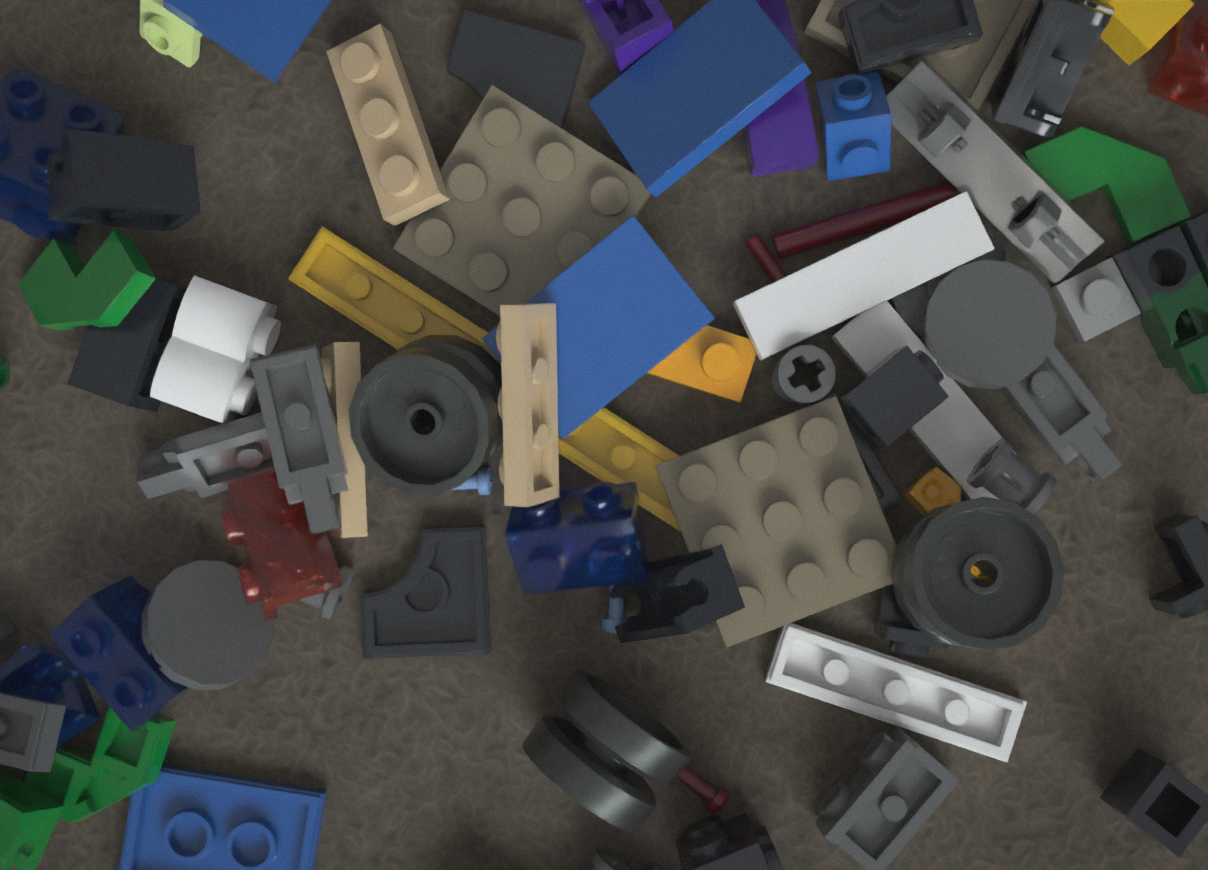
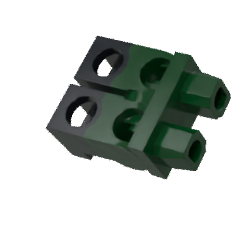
(1171, 290)

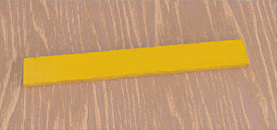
(405, 313)

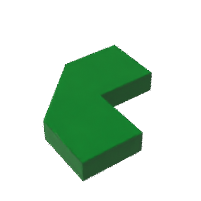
(1133, 180)
(100, 294)
(118, 768)

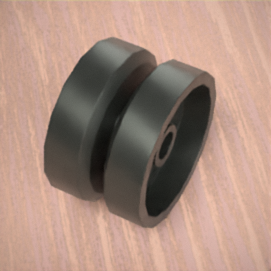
(428, 414)
(999, 606)
(605, 751)

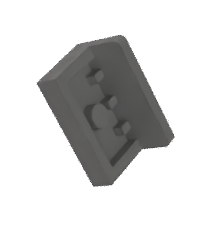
(884, 800)

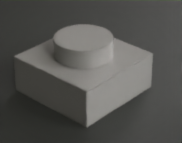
(1095, 300)

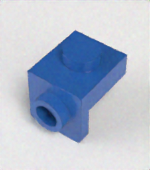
(854, 125)

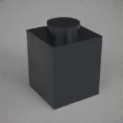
(894, 395)
(1158, 801)

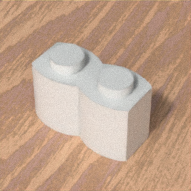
(211, 351)

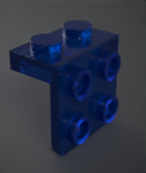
(31, 126)

